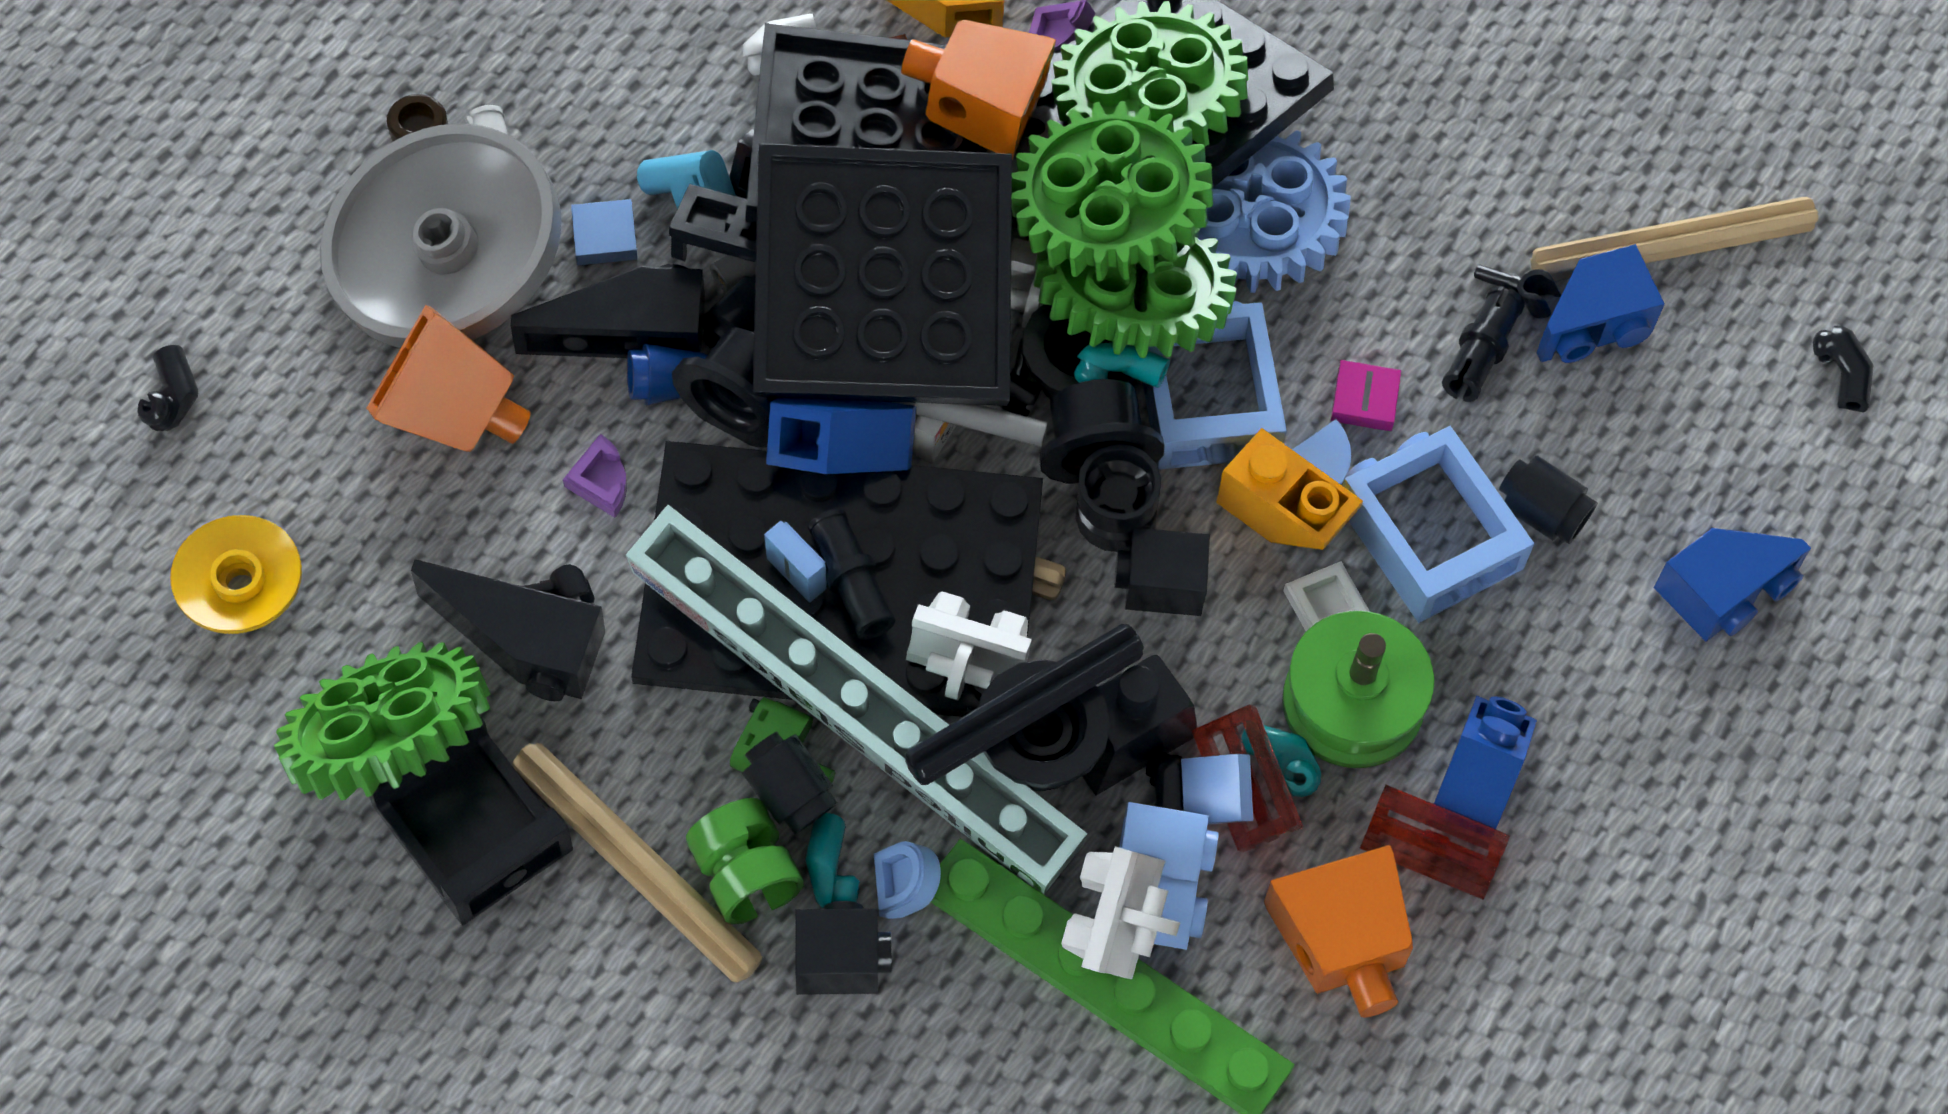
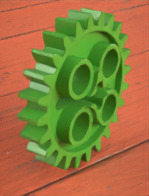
(1157, 62)
(1111, 190)
(1175, 303)
(382, 720)

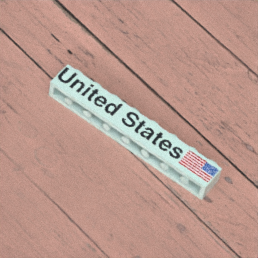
(849, 696)

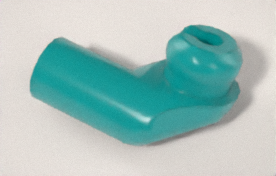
(823, 862)

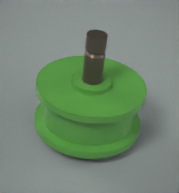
(1358, 688)

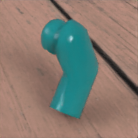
(1100, 360)
(1294, 758)

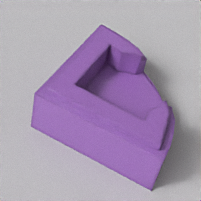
(1061, 21)
(599, 477)

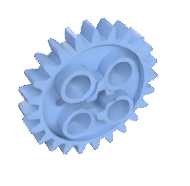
(1279, 212)

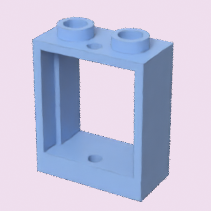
(1221, 437)
(1462, 576)

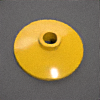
(230, 549)

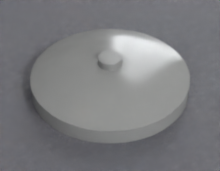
(441, 223)

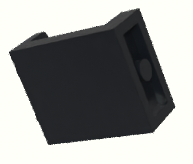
(472, 825)

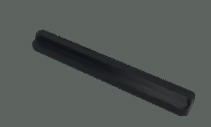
(1024, 704)

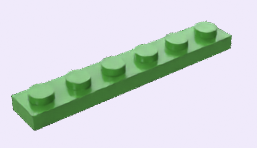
(1143, 1008)

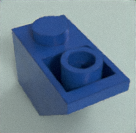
(1604, 301)
(840, 435)
(1724, 572)
(1487, 760)

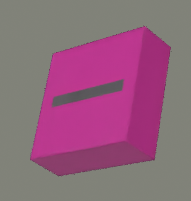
(1366, 395)

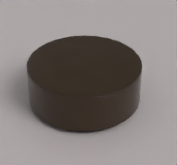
(413, 114)

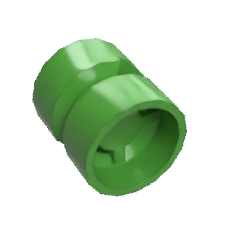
(739, 851)

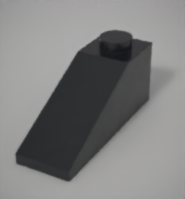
(617, 316)
(526, 631)

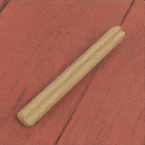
(1686, 235)
(637, 862)

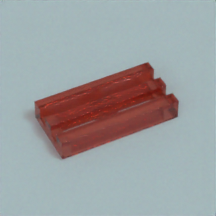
(1267, 827)
(1433, 852)

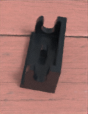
(712, 223)

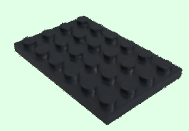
(919, 524)

